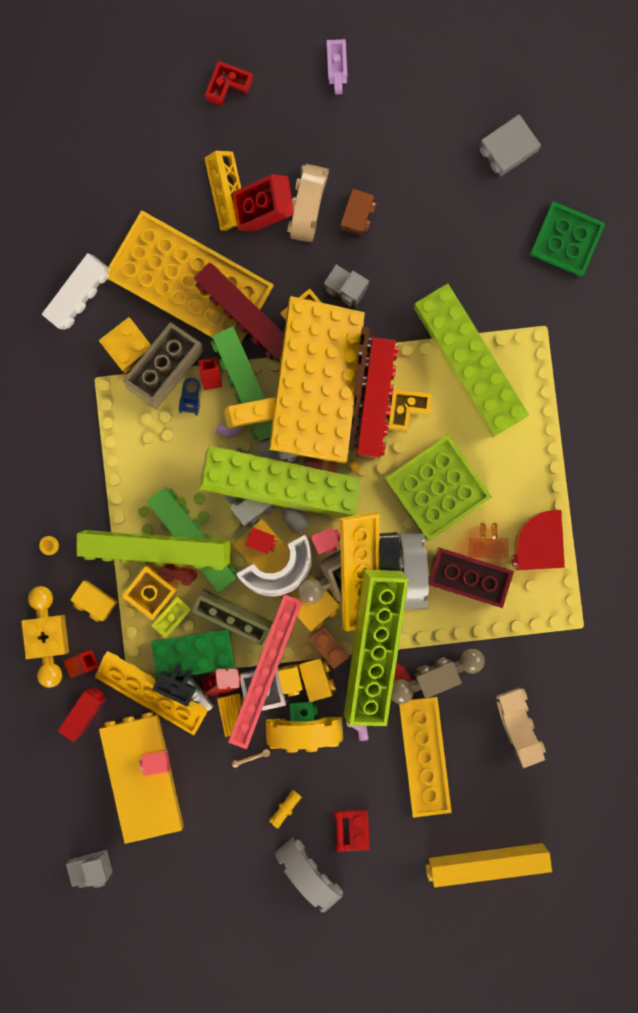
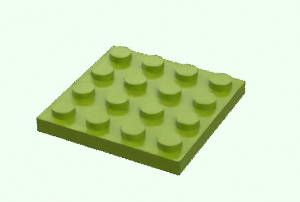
(438, 487)

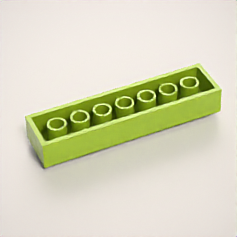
(470, 360)
(279, 483)
(375, 647)

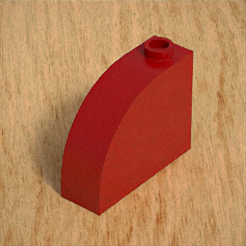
(540, 542)

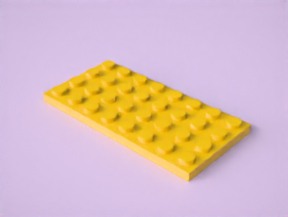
(161, 269)
(316, 380)

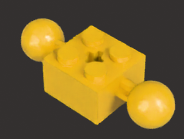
(40, 599)

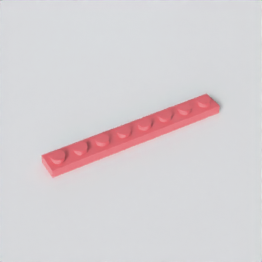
(265, 671)

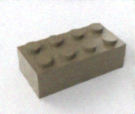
(163, 366)

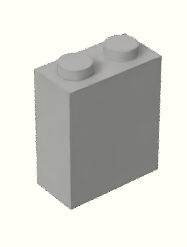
(509, 145)

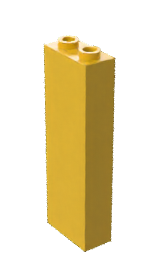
(310, 614)
(488, 865)

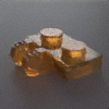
(488, 547)

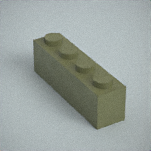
(232, 616)

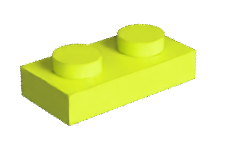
(171, 617)

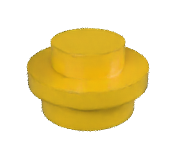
(49, 545)

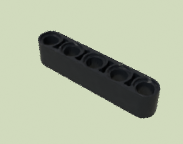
(389, 551)

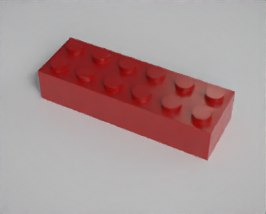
(376, 398)

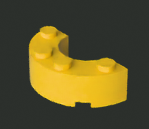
(304, 735)

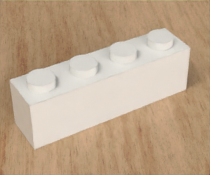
(76, 292)

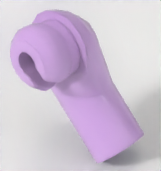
(231, 433)
(362, 731)

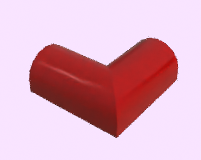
(225, 77)

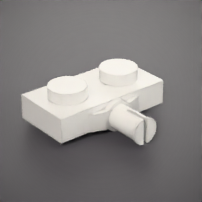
(199, 696)

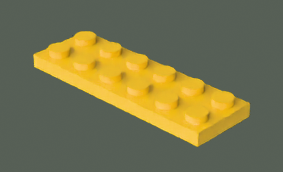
(358, 552)
(138, 687)
(425, 757)

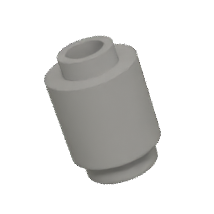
(295, 520)

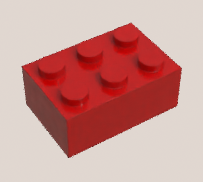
(263, 203)

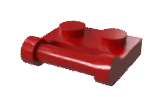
(357, 830)

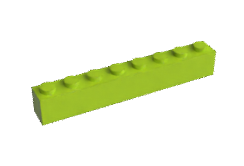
(153, 548)

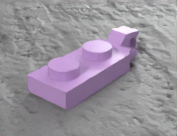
(337, 64)

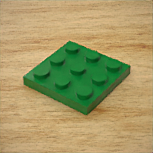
(567, 239)

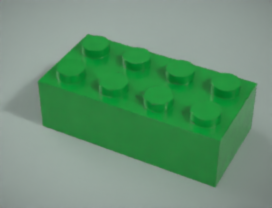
(197, 651)

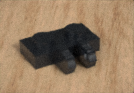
(175, 688)

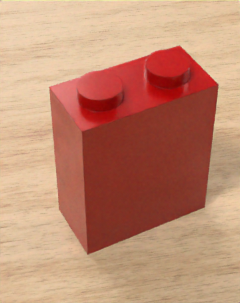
(82, 714)

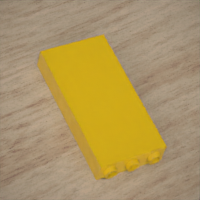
(144, 803)

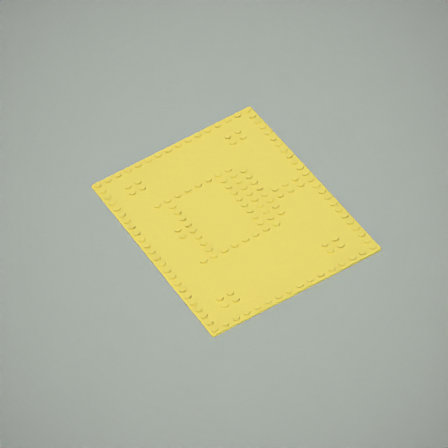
(518, 468)

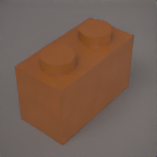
(357, 212)
(329, 647)

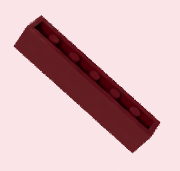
(241, 309)

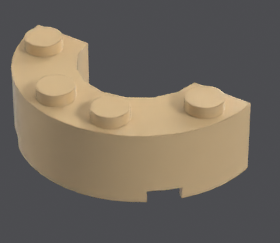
(308, 202)
(519, 727)

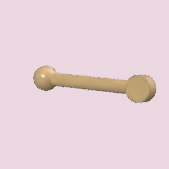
(265, 753)

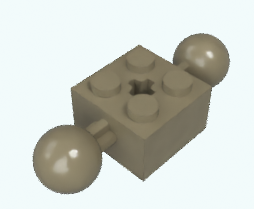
(312, 591)
(437, 677)

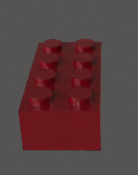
(470, 577)

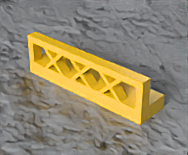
(222, 188)

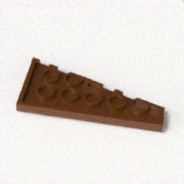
(360, 383)

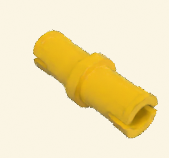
(285, 809)

